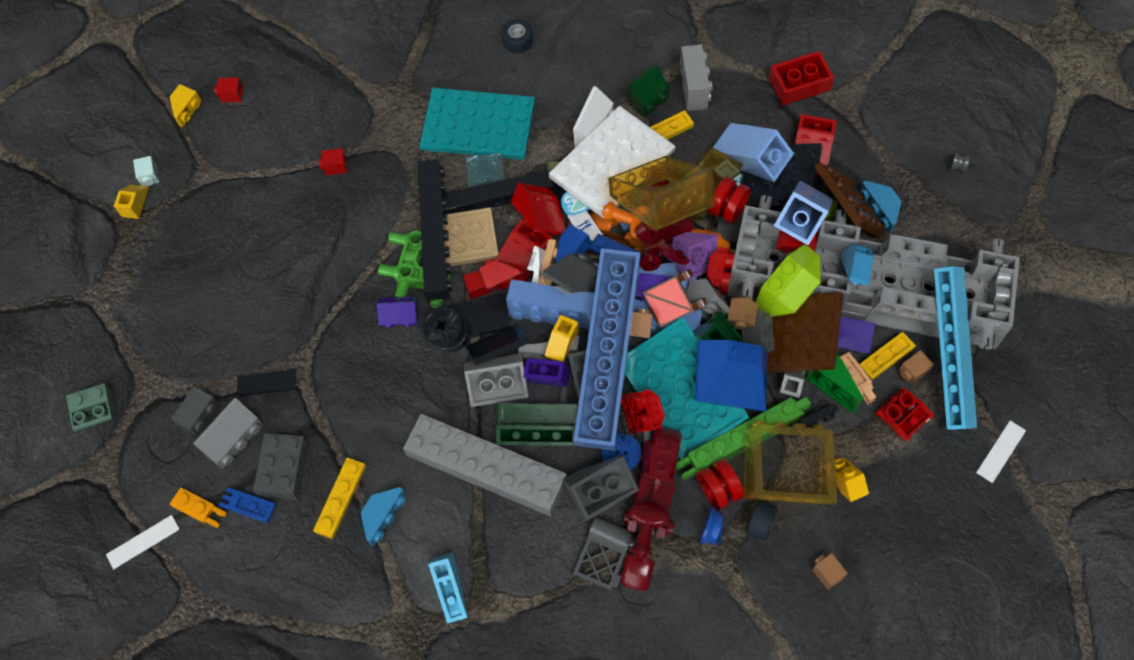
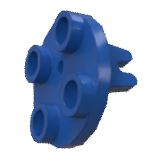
(627, 444)

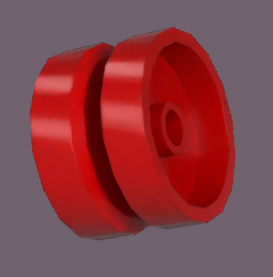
(730, 200)
(720, 484)

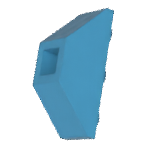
(883, 202)
(858, 263)
(381, 512)

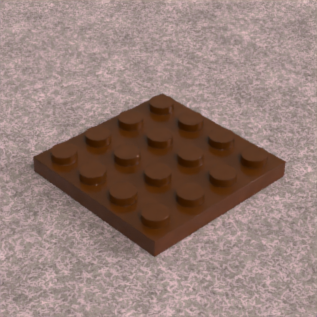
(850, 199)
(807, 337)

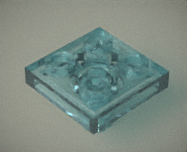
(483, 168)

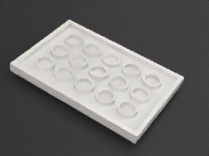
(610, 149)

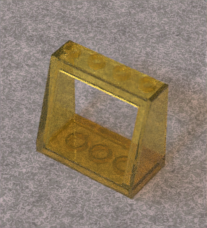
(686, 194)
(753, 464)

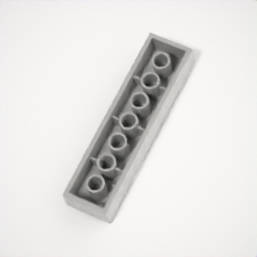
(485, 464)

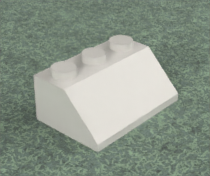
(594, 112)

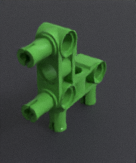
(408, 263)

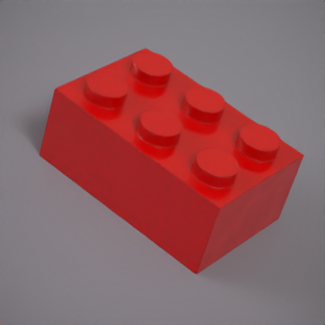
(801, 78)

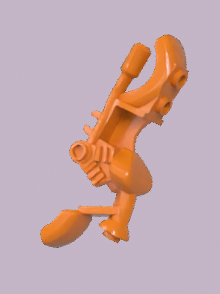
(613, 216)

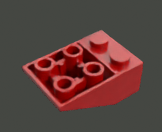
(816, 130)
(539, 208)
(520, 245)

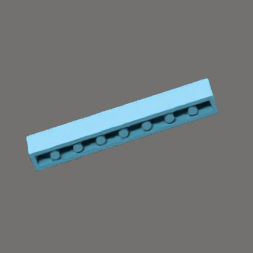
(955, 348)

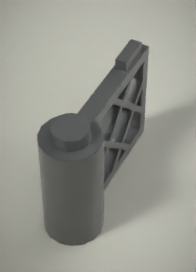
(612, 537)

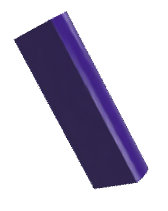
(856, 334)

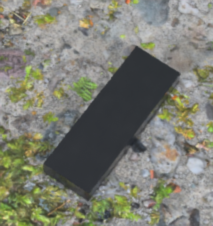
(266, 383)

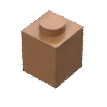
(742, 312)
(641, 323)
(915, 368)
(829, 570)

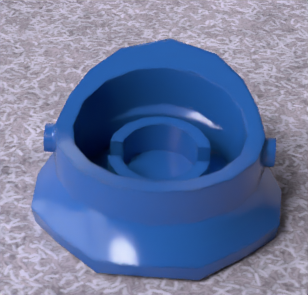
(713, 527)

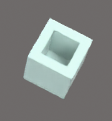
(146, 171)

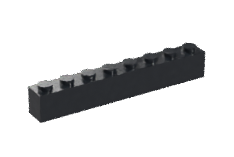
(433, 230)

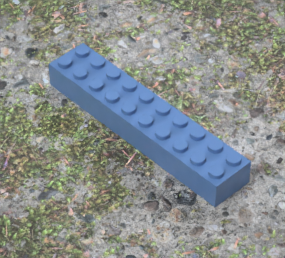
(547, 303)
(607, 350)

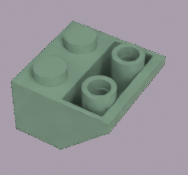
(91, 406)

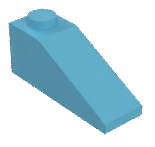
(448, 586)

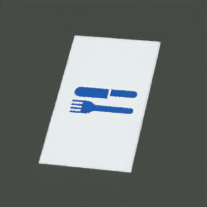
(585, 223)

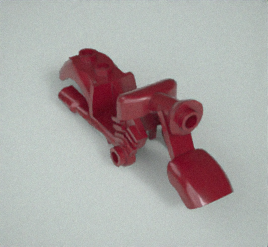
(658, 241)
(651, 505)

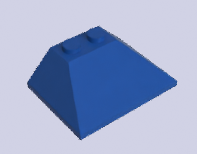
(732, 374)

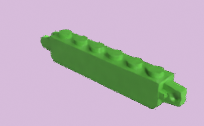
(734, 441)

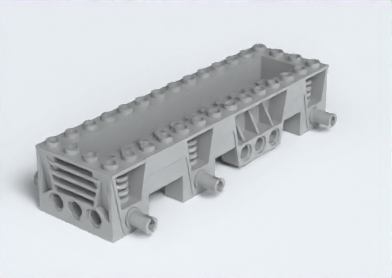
(907, 260)

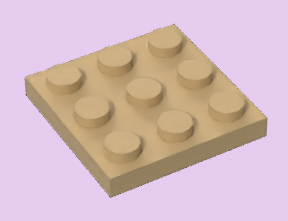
(471, 237)

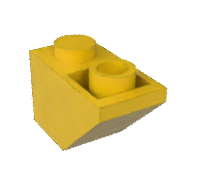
(184, 103)
(131, 201)
(562, 338)
(850, 480)

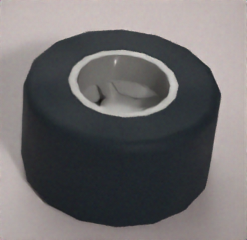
(517, 36)
(762, 520)

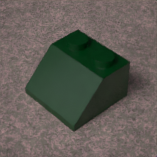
(648, 91)

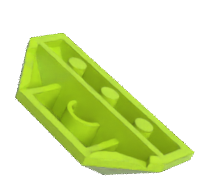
(791, 283)

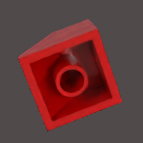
(498, 274)

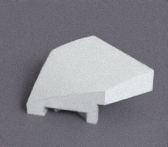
(536, 263)

